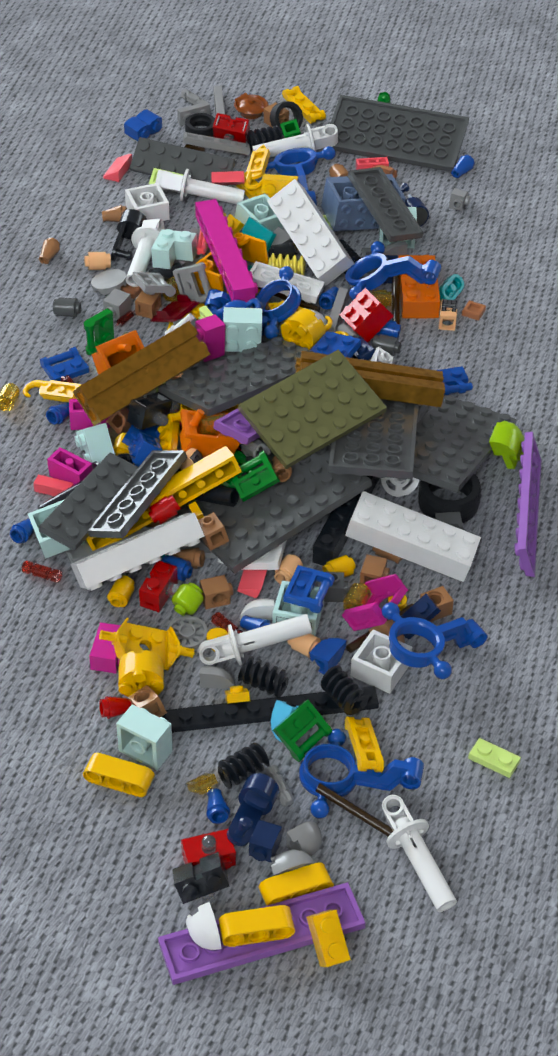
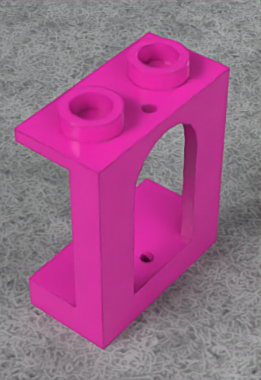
(371, 614)

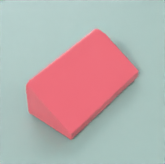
(118, 168)
(251, 582)

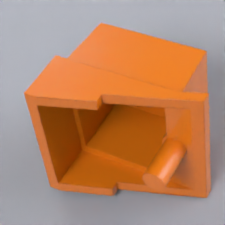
(116, 350)
(193, 438)

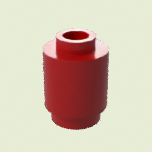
(164, 510)

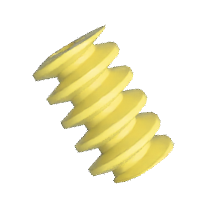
(297, 266)

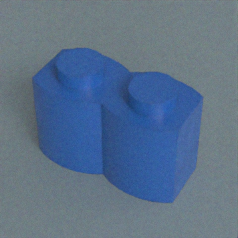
(143, 125)

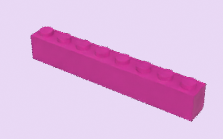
(225, 250)

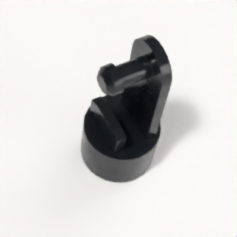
(128, 223)

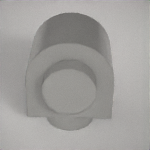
(459, 199)

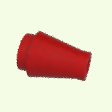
(113, 706)

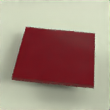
(175, 310)

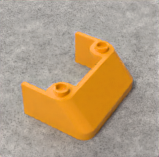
(252, 250)

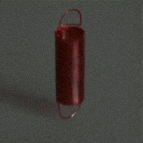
(127, 316)

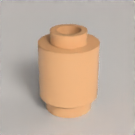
(97, 260)
(287, 568)
(304, 644)

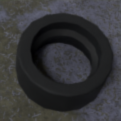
(274, 114)
(200, 119)

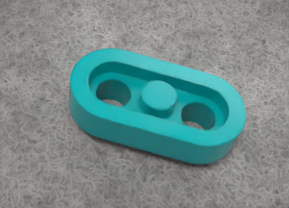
(451, 287)

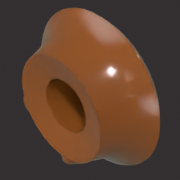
(250, 105)

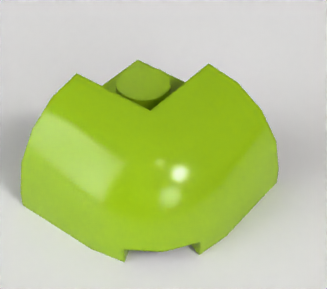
(507, 441)

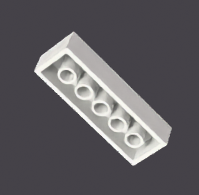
(310, 232)
(413, 536)
(137, 550)

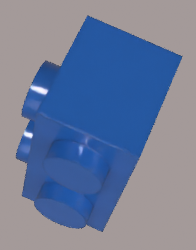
(142, 447)

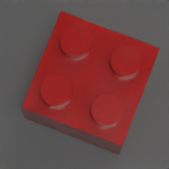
(366, 315)

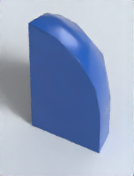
(328, 653)

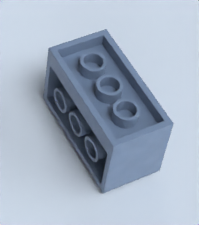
(345, 206)

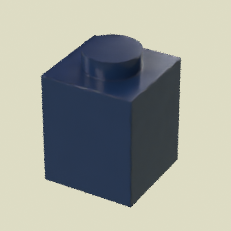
(265, 841)

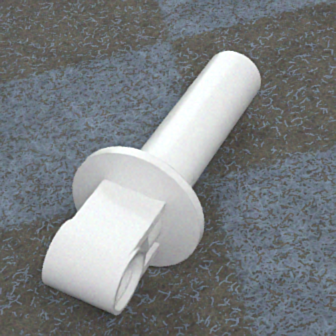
(313, 138)
(187, 185)
(143, 240)
(235, 644)
(408, 834)

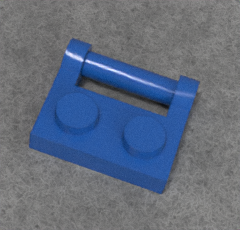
(73, 367)
(302, 585)

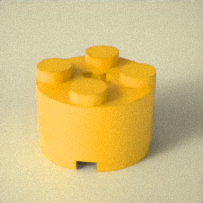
(303, 329)
(140, 670)

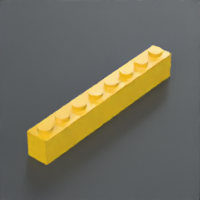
(185, 487)

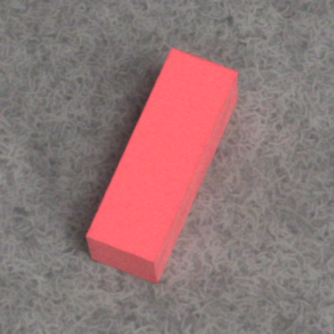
(365, 163)
(228, 178)
(50, 485)

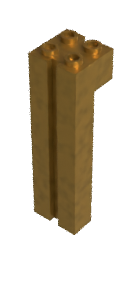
(141, 373)
(392, 380)

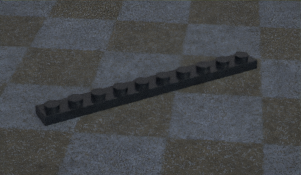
(252, 711)

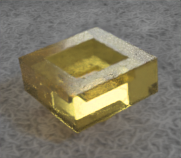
(202, 783)

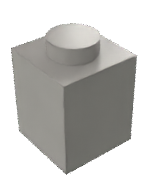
(118, 302)

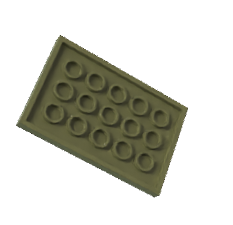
(312, 408)

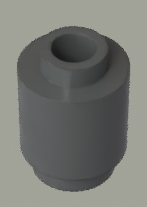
(66, 307)
(387, 343)

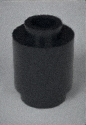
(283, 249)

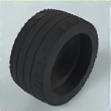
(466, 506)

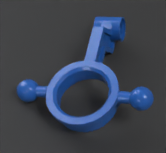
(309, 159)
(407, 265)
(285, 310)
(460, 630)
(405, 772)

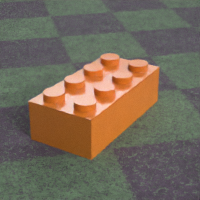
(419, 299)

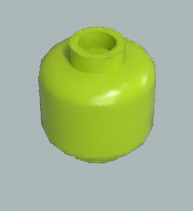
(187, 599)

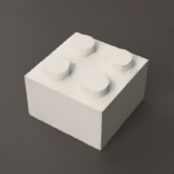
(149, 201)
(376, 664)

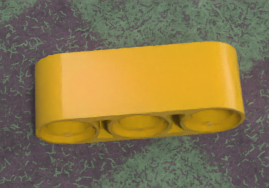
(118, 774)
(295, 883)
(256, 925)

